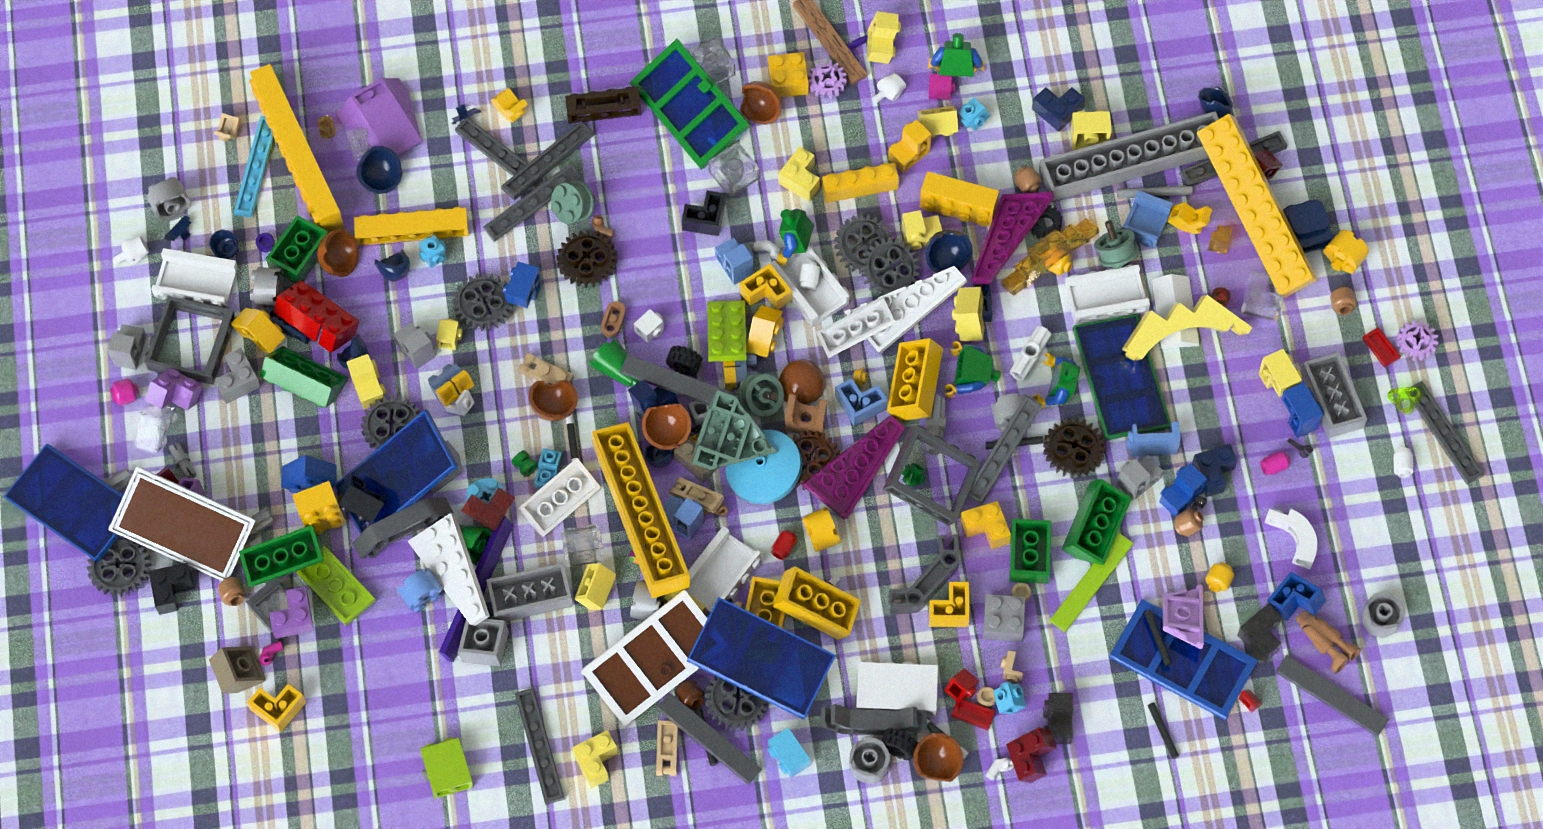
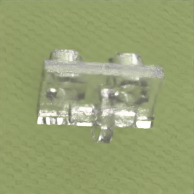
(358, 142)

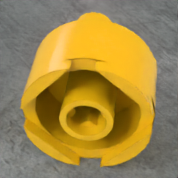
(1346, 252)
(821, 529)

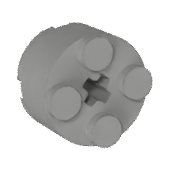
(168, 199)
(266, 285)
(1005, 409)
(643, 603)
(1391, 618)
(863, 751)

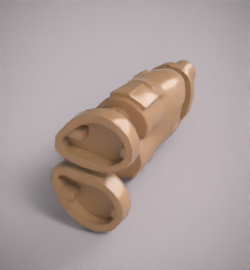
(1326, 638)

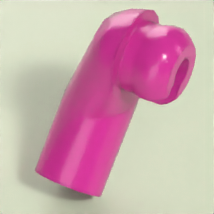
(268, 653)

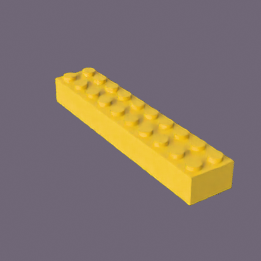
(295, 149)
(1257, 206)
(640, 510)

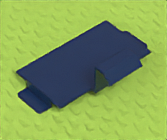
(463, 113)
(179, 229)

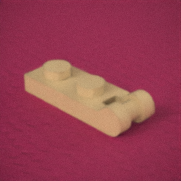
(543, 371)
(707, 498)
(666, 748)

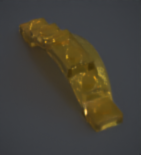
(1047, 253)

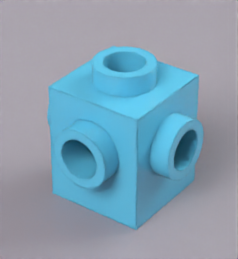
(973, 114)
(432, 251)
(1009, 698)

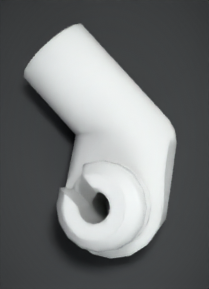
(768, 246)
(999, 765)

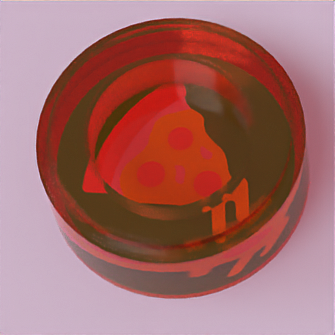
(1221, 296)

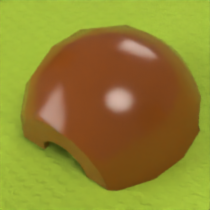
(761, 102)
(338, 253)
(803, 380)
(553, 401)
(666, 426)
(938, 758)

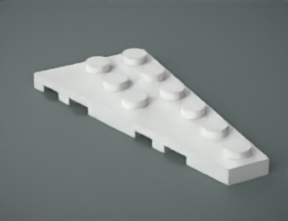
(914, 303)
(447, 556)

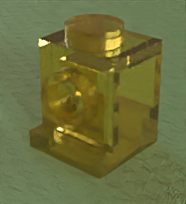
(1220, 239)

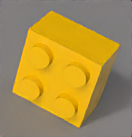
(788, 74)

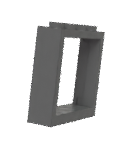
(219, 347)
(918, 500)

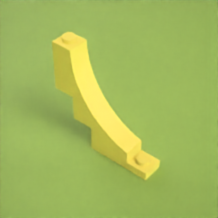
(1205, 314)

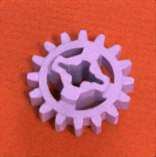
(827, 80)
(1426, 340)

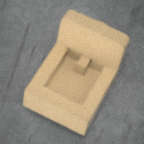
(227, 127)
(1008, 674)

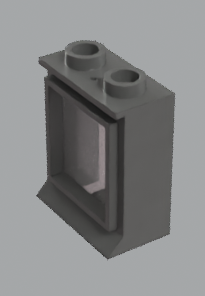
(269, 599)

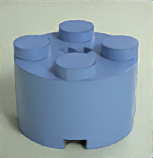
(420, 589)

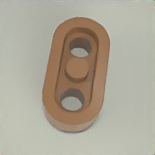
(613, 321)

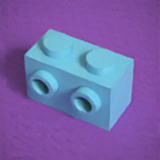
(788, 753)

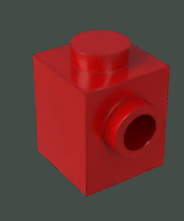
(962, 686)

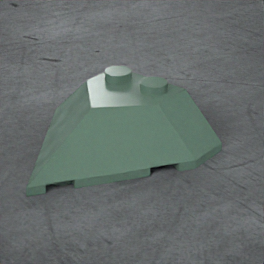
(728, 435)

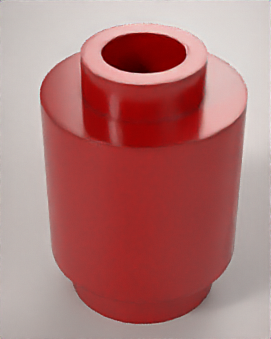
(783, 544)

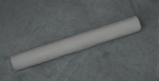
(1155, 191)

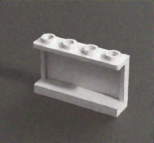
(196, 278)
(1106, 294)
(818, 303)
(721, 569)
(897, 686)

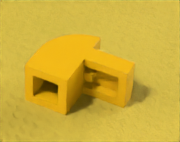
(509, 105)
(1188, 219)

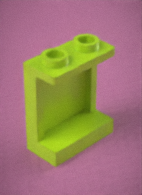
(446, 767)

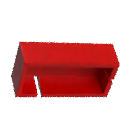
(311, 310)

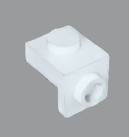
(461, 405)

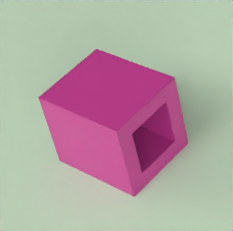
(941, 87)

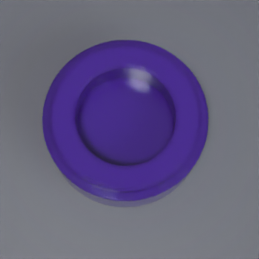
(265, 242)

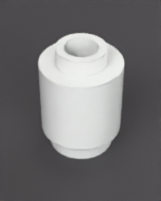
(809, 275)
(1403, 462)

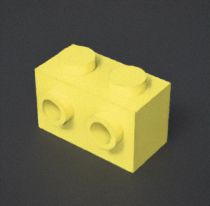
(939, 120)
(595, 586)

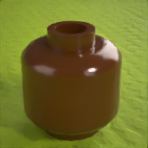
(690, 694)

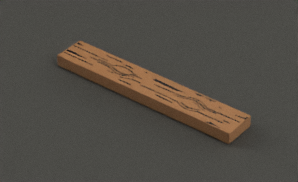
(830, 40)

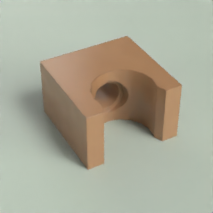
(797, 411)

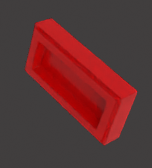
(1381, 347)
(973, 714)

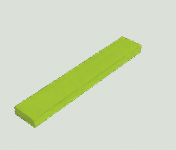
(1090, 584)

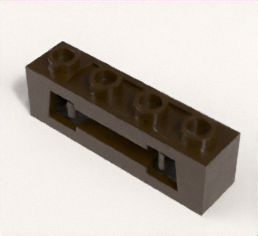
(603, 104)

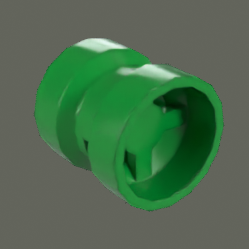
(524, 463)

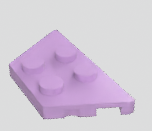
(1185, 615)

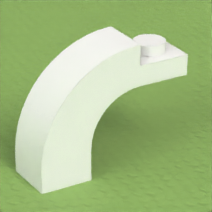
(1301, 531)

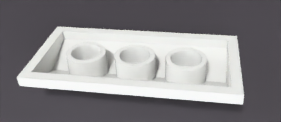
(1166, 292)
(856, 327)
(559, 497)

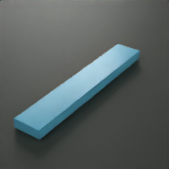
(254, 170)

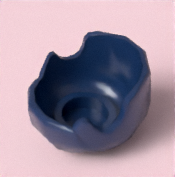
(224, 244)
(658, 457)

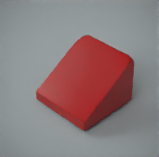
(1250, 700)

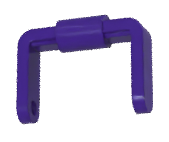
(856, 43)

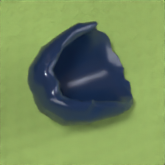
(1215, 100)
(394, 267)
(356, 349)

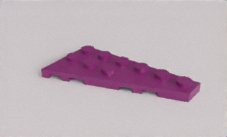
(1009, 226)
(850, 473)

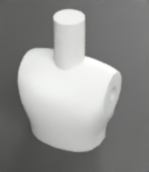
(890, 87)
(132, 250)

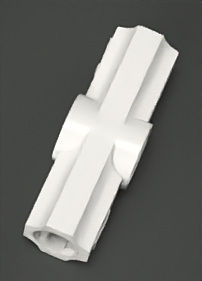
(1036, 345)

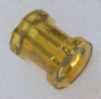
(326, 127)

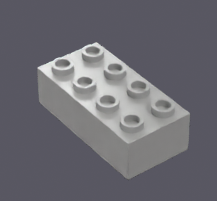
(1335, 394)
(530, 592)

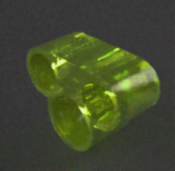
(1405, 394)

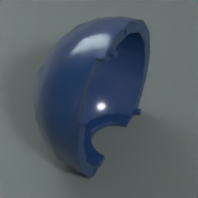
(379, 170)
(947, 250)

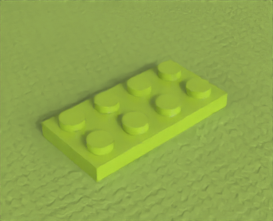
(726, 331)
(337, 588)

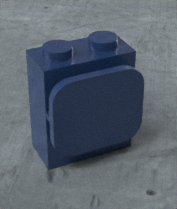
(1309, 224)

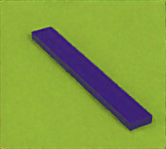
(483, 572)

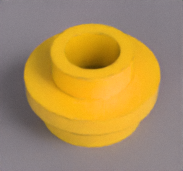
(860, 377)

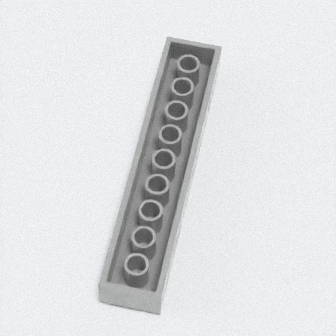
(1125, 158)

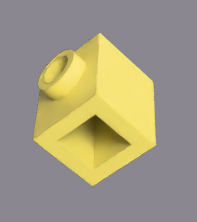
(448, 334)

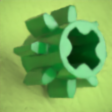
(913, 474)

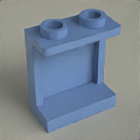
(1148, 218)
(1154, 443)

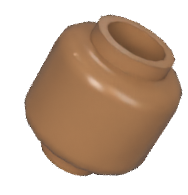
(1027, 179)
(1343, 300)
(1189, 522)
(232, 591)

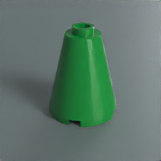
(609, 361)
(475, 540)

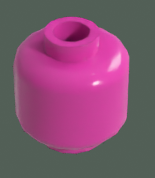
(124, 391)

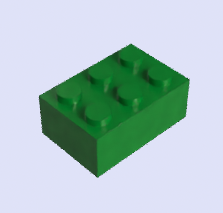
(296, 249)
(1030, 551)

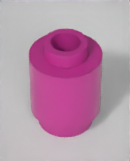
(1275, 463)

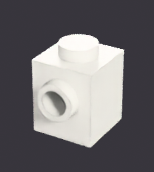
(649, 326)

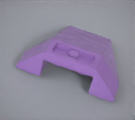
(385, 112)

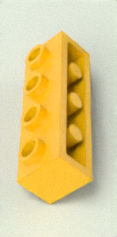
(860, 182)

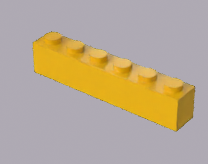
(411, 226)

